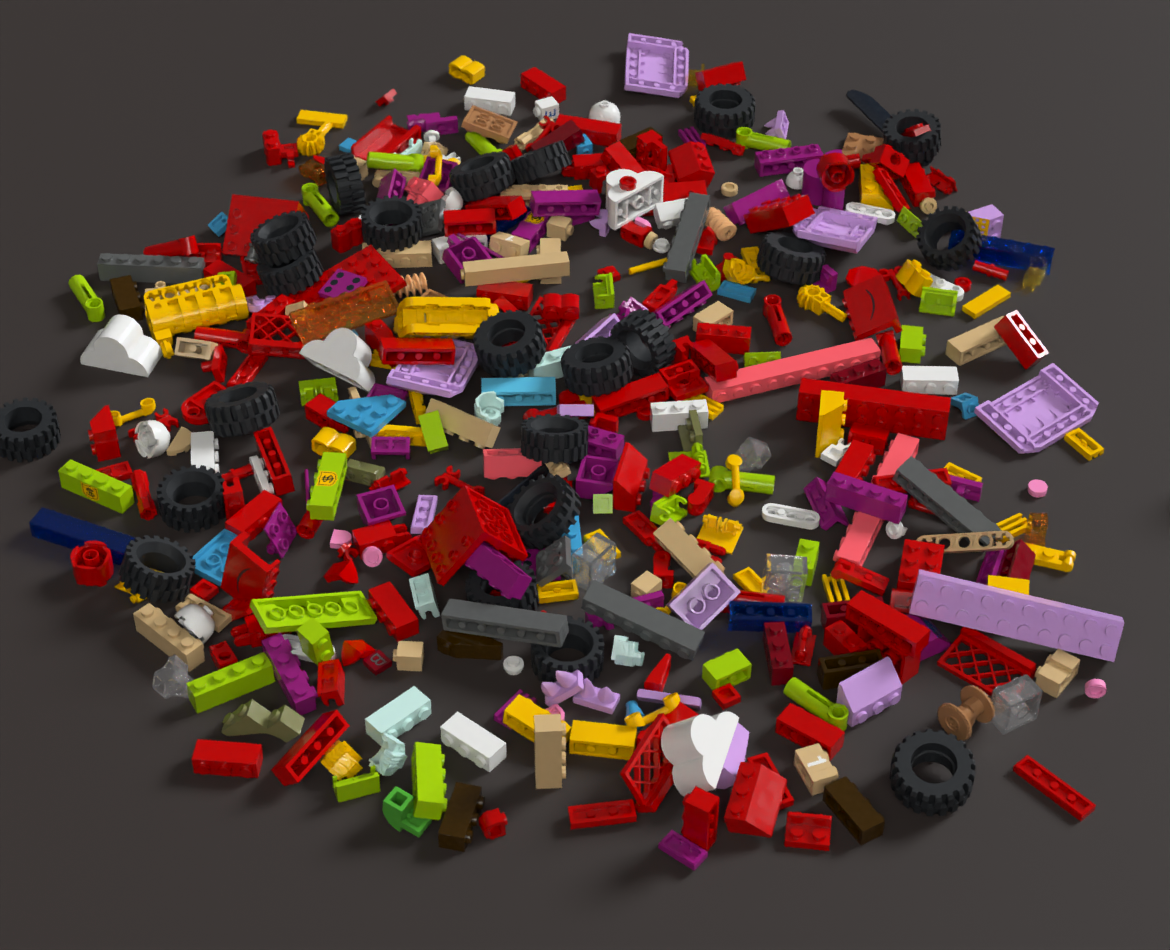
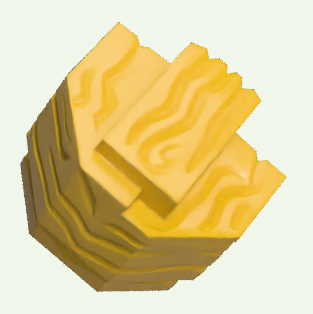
(738, 272)
(342, 760)

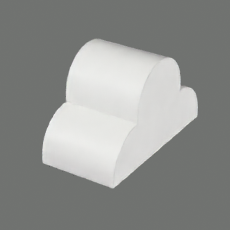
(627, 205)
(122, 348)
(342, 356)
(698, 749)

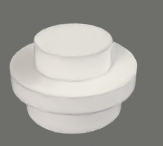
(661, 245)
(513, 665)

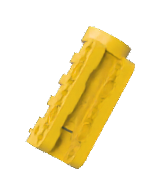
(192, 309)
(442, 316)

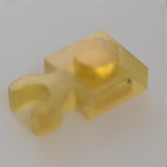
(1033, 277)

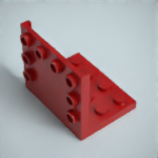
(247, 214)
(463, 527)

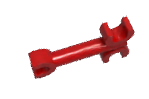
(548, 127)
(891, 274)
(165, 419)
(453, 478)

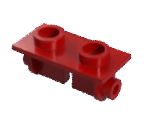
(946, 184)
(396, 478)
(803, 646)

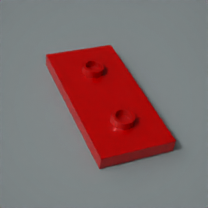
(680, 190)

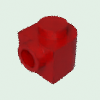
(493, 823)

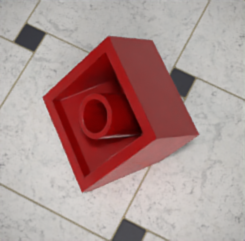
(104, 436)

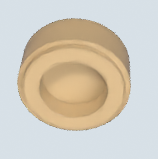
(729, 189)
(650, 240)

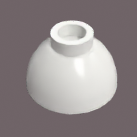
(794, 178)

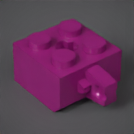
(462, 252)

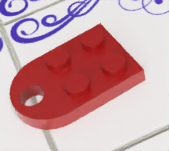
(196, 404)
(410, 556)

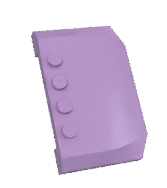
(656, 66)
(836, 229)
(437, 379)
(1039, 411)

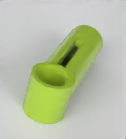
(759, 141)
(480, 143)
(388, 161)
(313, 198)
(87, 298)
(748, 481)
(817, 704)

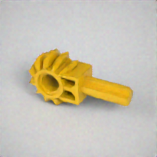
(313, 141)
(818, 301)

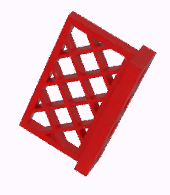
(558, 333)
(271, 347)
(999, 654)
(662, 780)

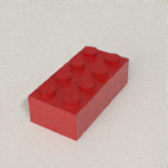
(778, 213)

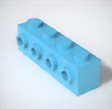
(522, 390)

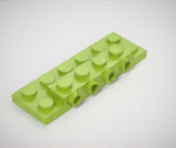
(329, 609)

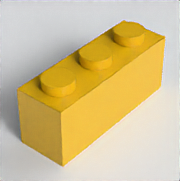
(520, 717)
(602, 740)

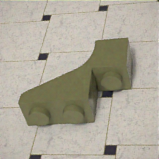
(255, 719)

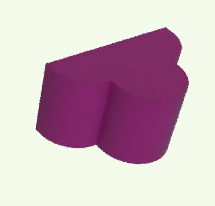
(816, 191)

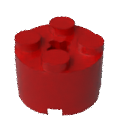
(835, 171)
(92, 564)

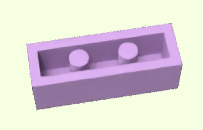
(576, 410)

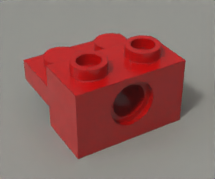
(651, 150)
(887, 158)
(684, 380)

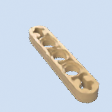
(974, 541)

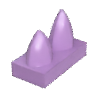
(778, 125)
(602, 223)
(565, 687)
(597, 698)

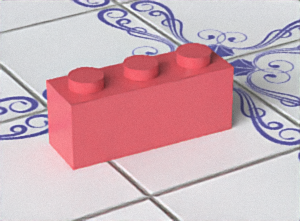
(507, 463)

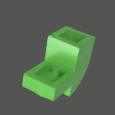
(399, 812)

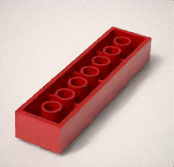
(883, 408)

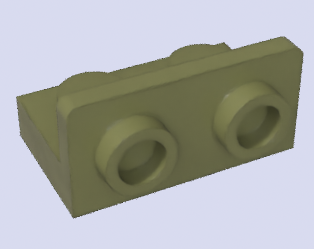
(690, 432)
(363, 472)

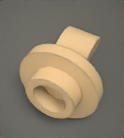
(928, 205)

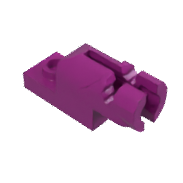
(434, 122)

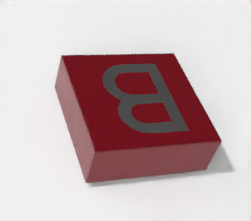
(377, 662)

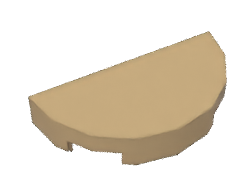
(180, 443)

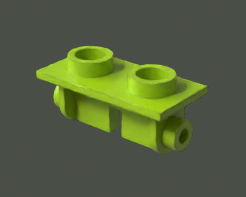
(909, 221)
(760, 357)

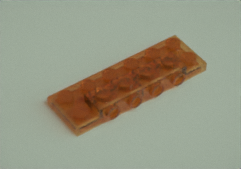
(344, 311)

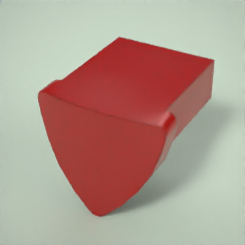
(707, 242)
(342, 571)
(354, 650)

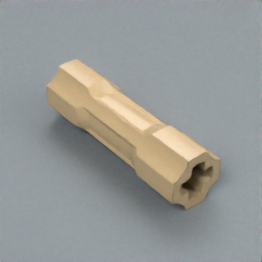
(530, 136)

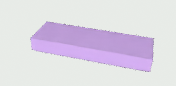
(423, 513)
(656, 697)

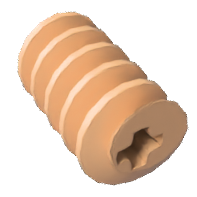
(720, 225)
(413, 285)

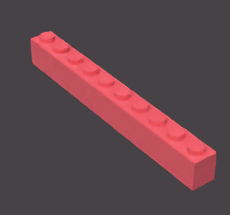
(790, 370)
(865, 527)

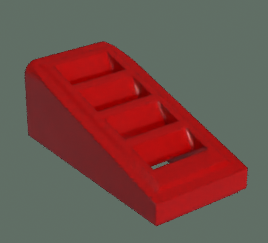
(238, 608)
(658, 677)

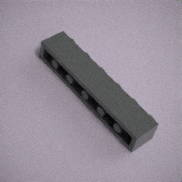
(687, 237)
(151, 268)
(943, 500)
(642, 620)
(505, 622)

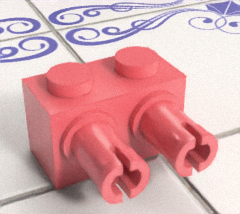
(422, 190)

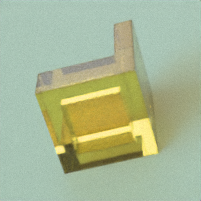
(692, 77)

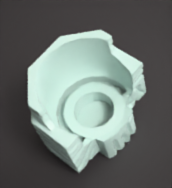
(489, 407)
(626, 652)
(390, 756)

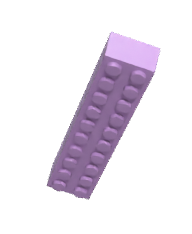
(1016, 615)

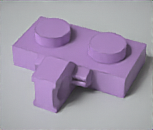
(255, 304)

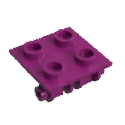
(280, 531)

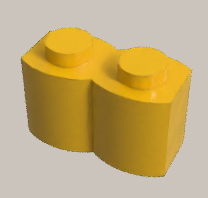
(466, 69)
(914, 277)
(332, 441)

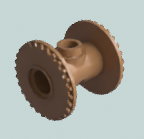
(962, 718)

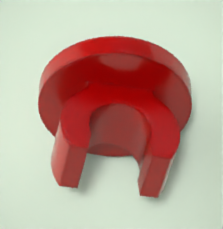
(345, 550)

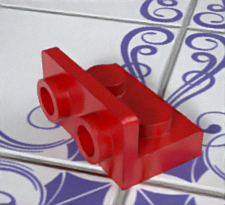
(808, 831)

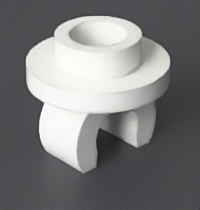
(431, 136)
(895, 530)

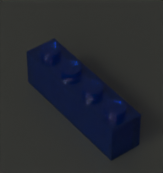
(753, 615)

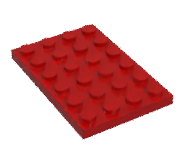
(363, 263)

